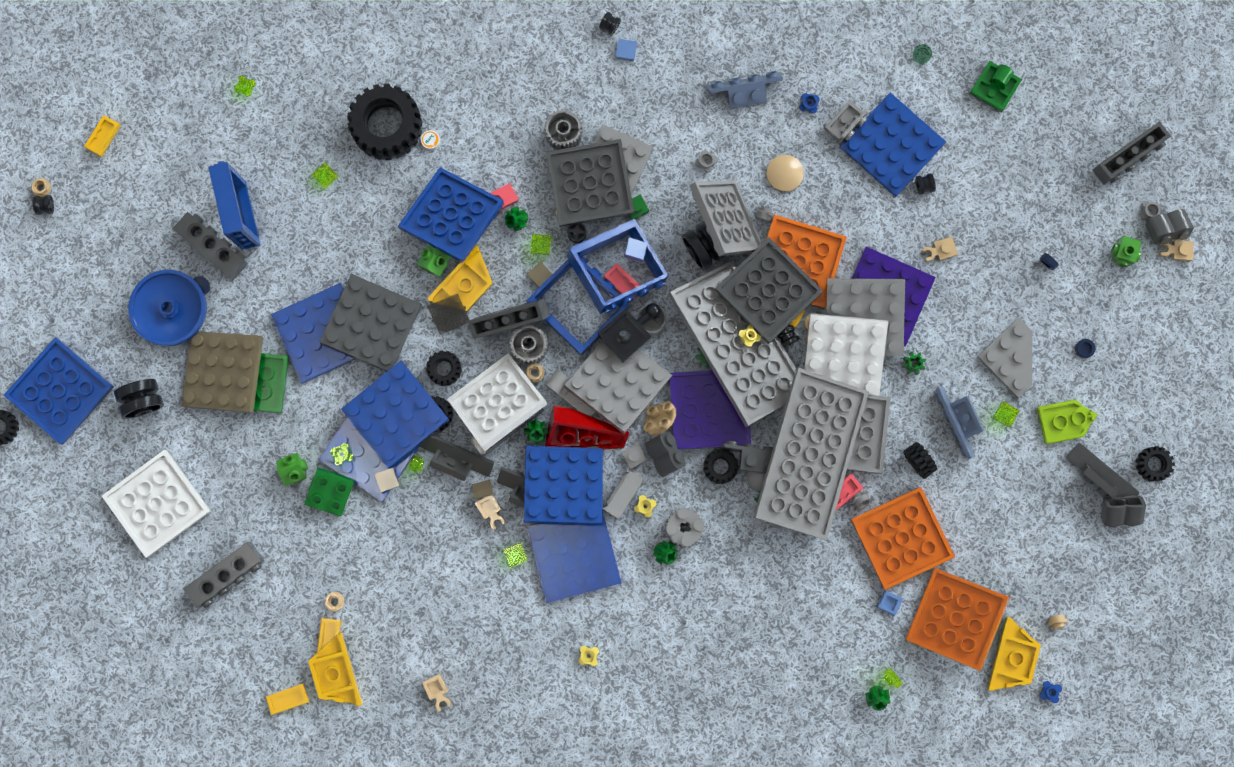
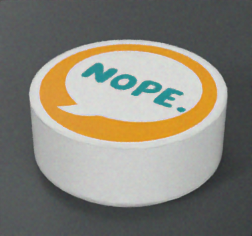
(430, 140)

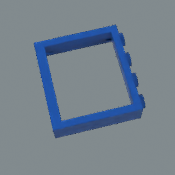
(234, 205)
(629, 228)
(595, 275)

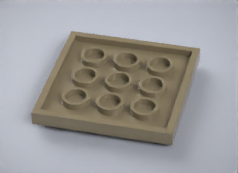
(222, 371)

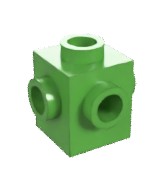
(1126, 251)
(433, 261)
(291, 469)

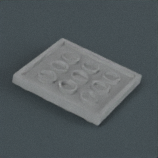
(726, 217)
(871, 300)
(616, 388)
(871, 436)

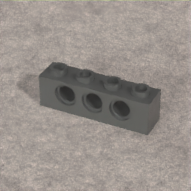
(186, 228)
(509, 318)
(197, 589)

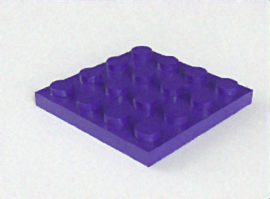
(917, 283)
(704, 412)

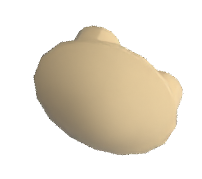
(785, 173)
(659, 418)

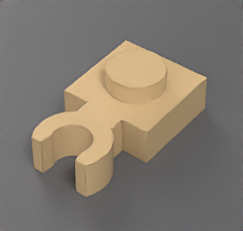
(942, 249)
(1179, 250)
(489, 508)
(435, 688)

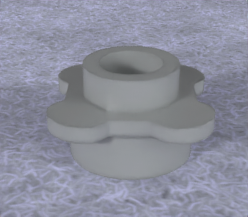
(705, 155)
(1155, 207)
(764, 213)
(861, 500)

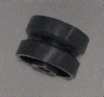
(701, 246)
(138, 398)

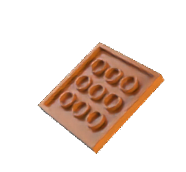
(811, 249)
(902, 538)
(957, 619)

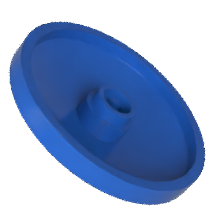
(167, 308)

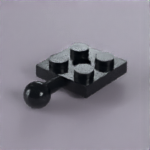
(626, 322)

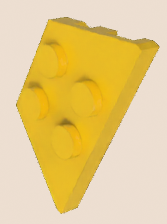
(467, 279)
(1014, 658)
(334, 673)

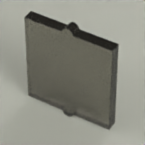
(448, 314)

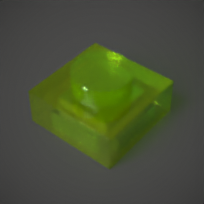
(325, 175)
(540, 244)
(1006, 414)
(515, 554)
(891, 678)

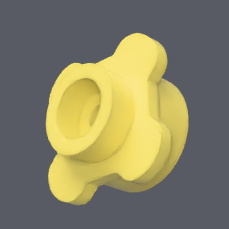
(748, 341)
(650, 505)
(592, 660)

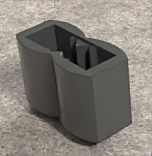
(1169, 227)
(665, 454)
(1123, 511)

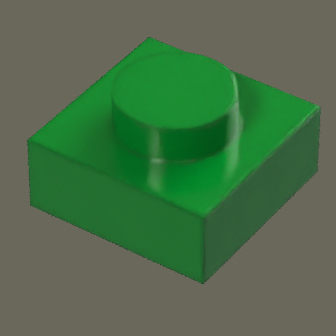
(640, 207)

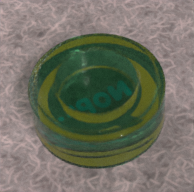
(922, 54)

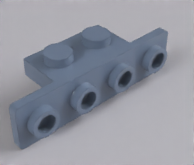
(745, 91)
(963, 419)

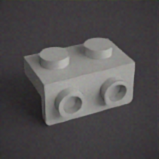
(845, 121)

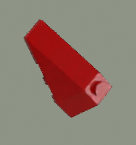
(577, 429)

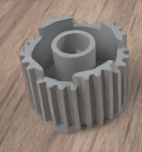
(569, 122)
(536, 352)
(684, 538)

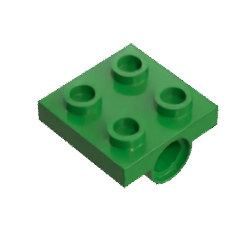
(996, 85)
(329, 491)

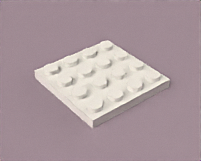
(847, 350)
(497, 401)
(156, 503)

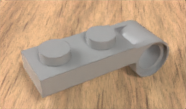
(556, 384)

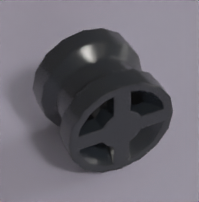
(610, 23)
(925, 183)
(43, 204)
(576, 229)
(788, 336)

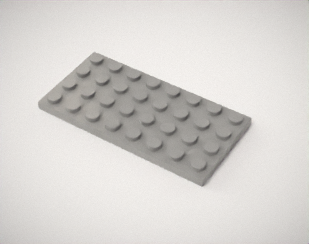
(753, 376)
(811, 454)

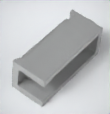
(623, 493)

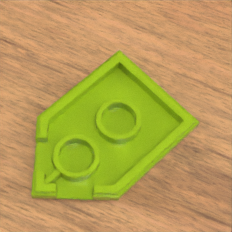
(1064, 421)

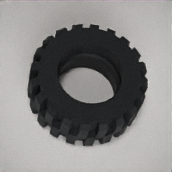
(372, 101)

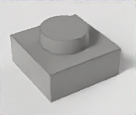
(634, 456)

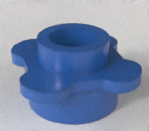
(814, 99)
(1047, 686)

